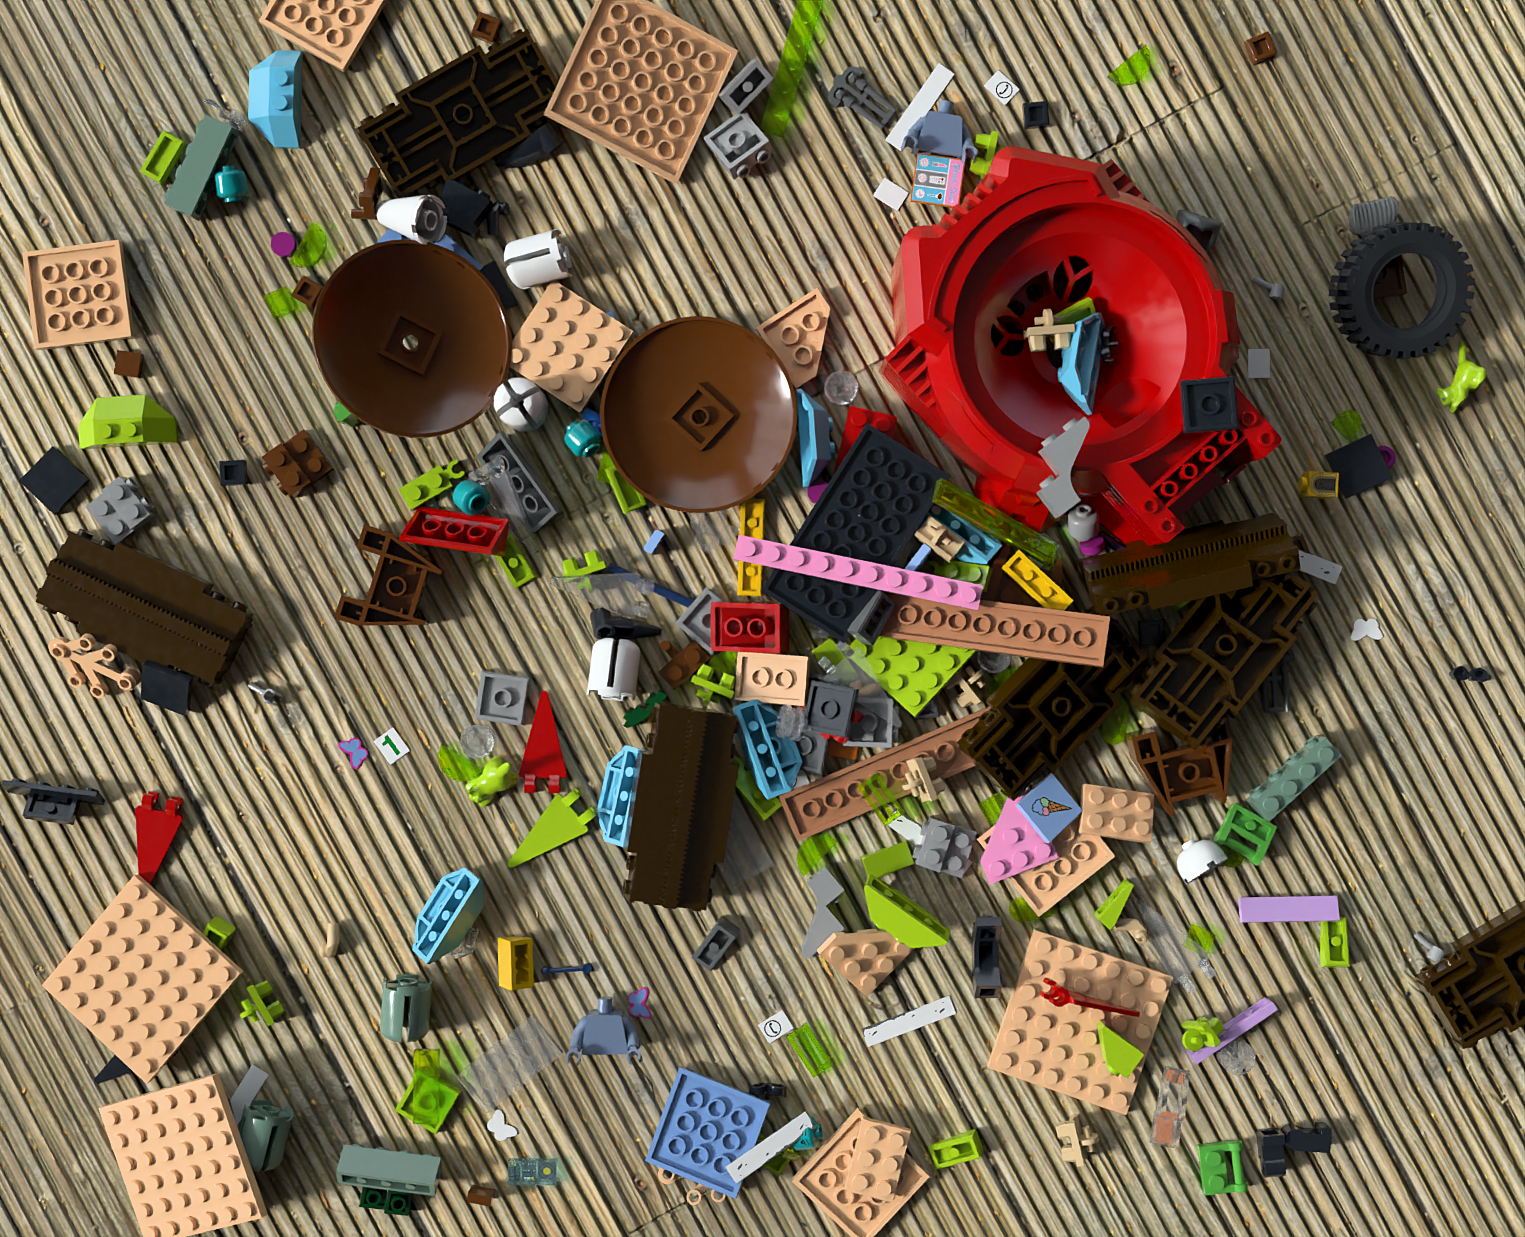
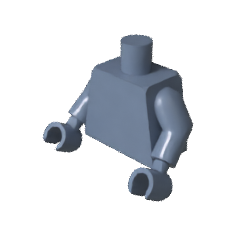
(941, 135)
(605, 1033)

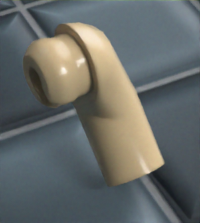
(1134, 927)
(333, 940)

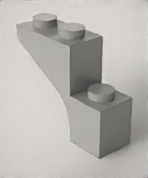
(1060, 456)
(824, 921)

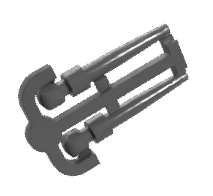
(840, 82)
(1284, 669)

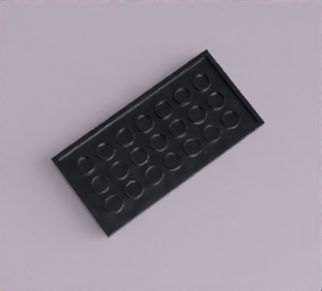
(861, 515)

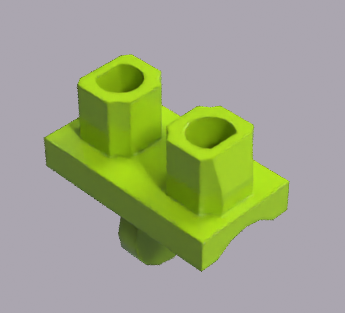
(988, 144)
(594, 563)
(703, 679)
(268, 1013)
(1202, 1033)

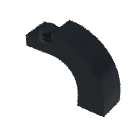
(986, 957)

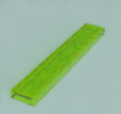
(791, 67)
(994, 522)

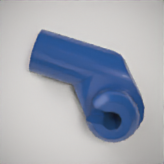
(593, 418)

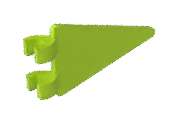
(555, 826)

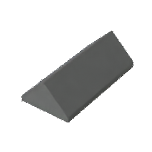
(535, 498)

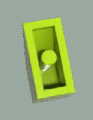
(1117, 1051)

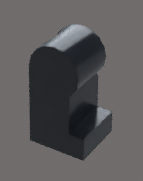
(1308, 1139)
(1271, 1152)

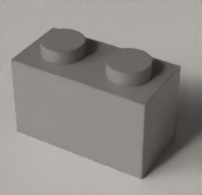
(745, 86)

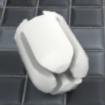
(537, 259)
(508, 400)
(625, 671)

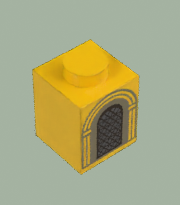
(1318, 485)

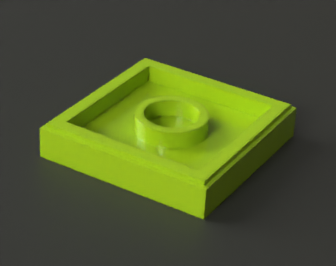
(447, 1097)

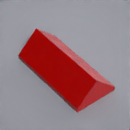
(457, 531)

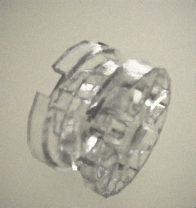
(840, 388)
(991, 661)
(791, 722)
(478, 741)
(1236, 1056)

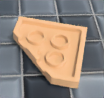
(798, 336)
(864, 956)

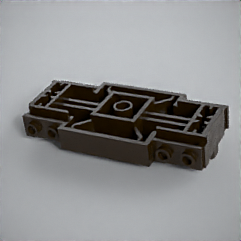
(461, 115)
(1191, 565)
(144, 607)
(1222, 655)
(1049, 712)
(680, 806)
(1481, 981)

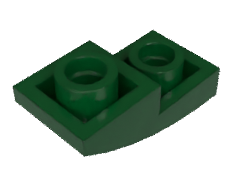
(638, 714)
(390, 1201)

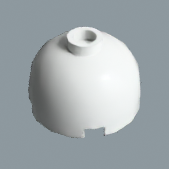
(1199, 859)

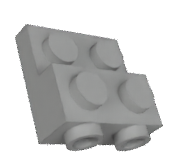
(739, 145)
(121, 509)
(873, 729)
(944, 847)

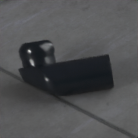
(493, 215)

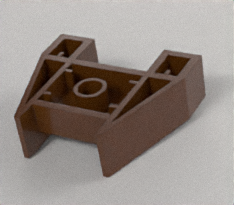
(395, 584)
(1006, 590)
(1182, 770)

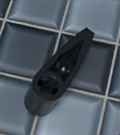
(533, 148)
(617, 627)

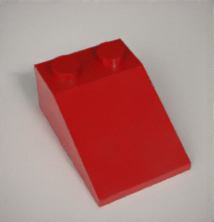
(855, 422)
(750, 627)

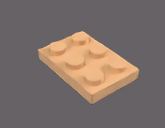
(772, 678)
(1116, 813)
(877, 1159)

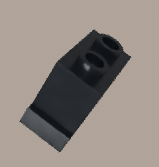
(465, 207)

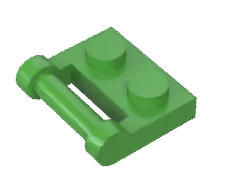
(1249, 827)
(1214, 1170)

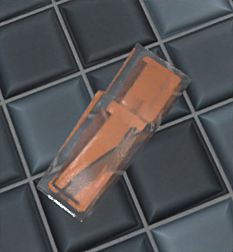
(1170, 1107)

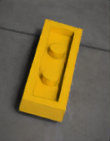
(1036, 582)

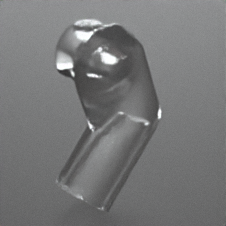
(467, 945)

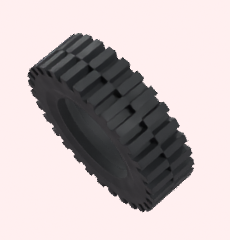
(1359, 275)

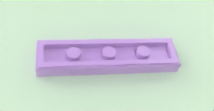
(1288, 909)
(1236, 1027)

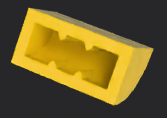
(515, 962)

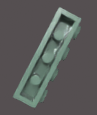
(203, 159)
(1293, 777)
(389, 1169)

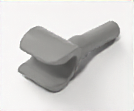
(1276, 290)
(267, 694)
(1434, 952)

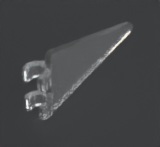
(505, 499)
(610, 591)
(857, 673)
(1176, 949)

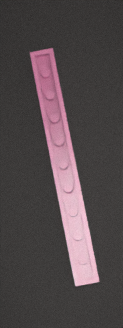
(858, 572)

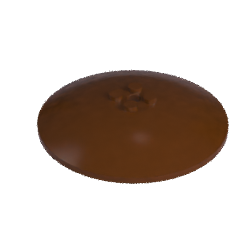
(419, 294)
(690, 369)

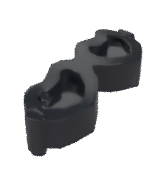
(1106, 337)
(1476, 674)
(767, 1089)

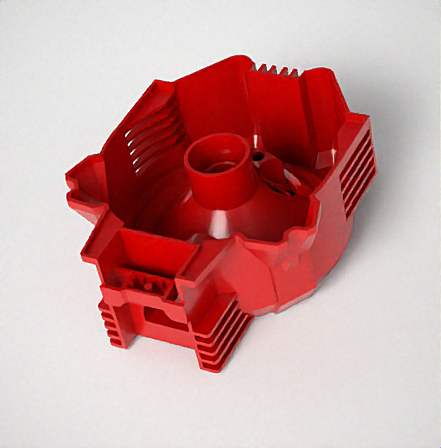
(999, 408)

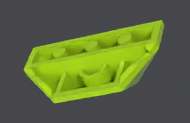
(126, 422)
(902, 916)

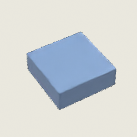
(654, 542)

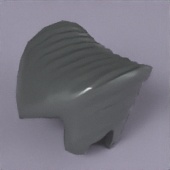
(1372, 214)
(1201, 227)

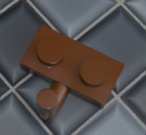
(370, 197)
(682, 663)

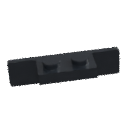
(52, 802)

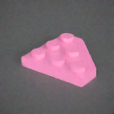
(1014, 845)

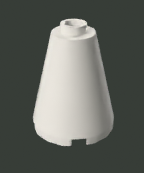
(414, 217)

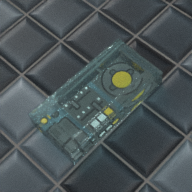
(532, 1171)

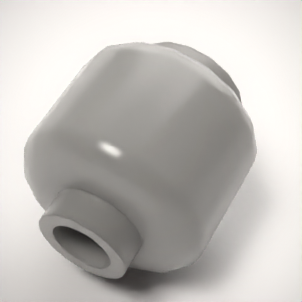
(1083, 522)

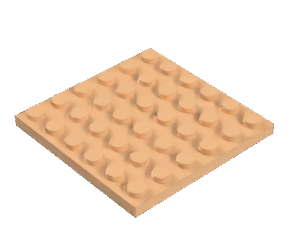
(641, 84)
(142, 978)
(1062, 1044)
(183, 1159)

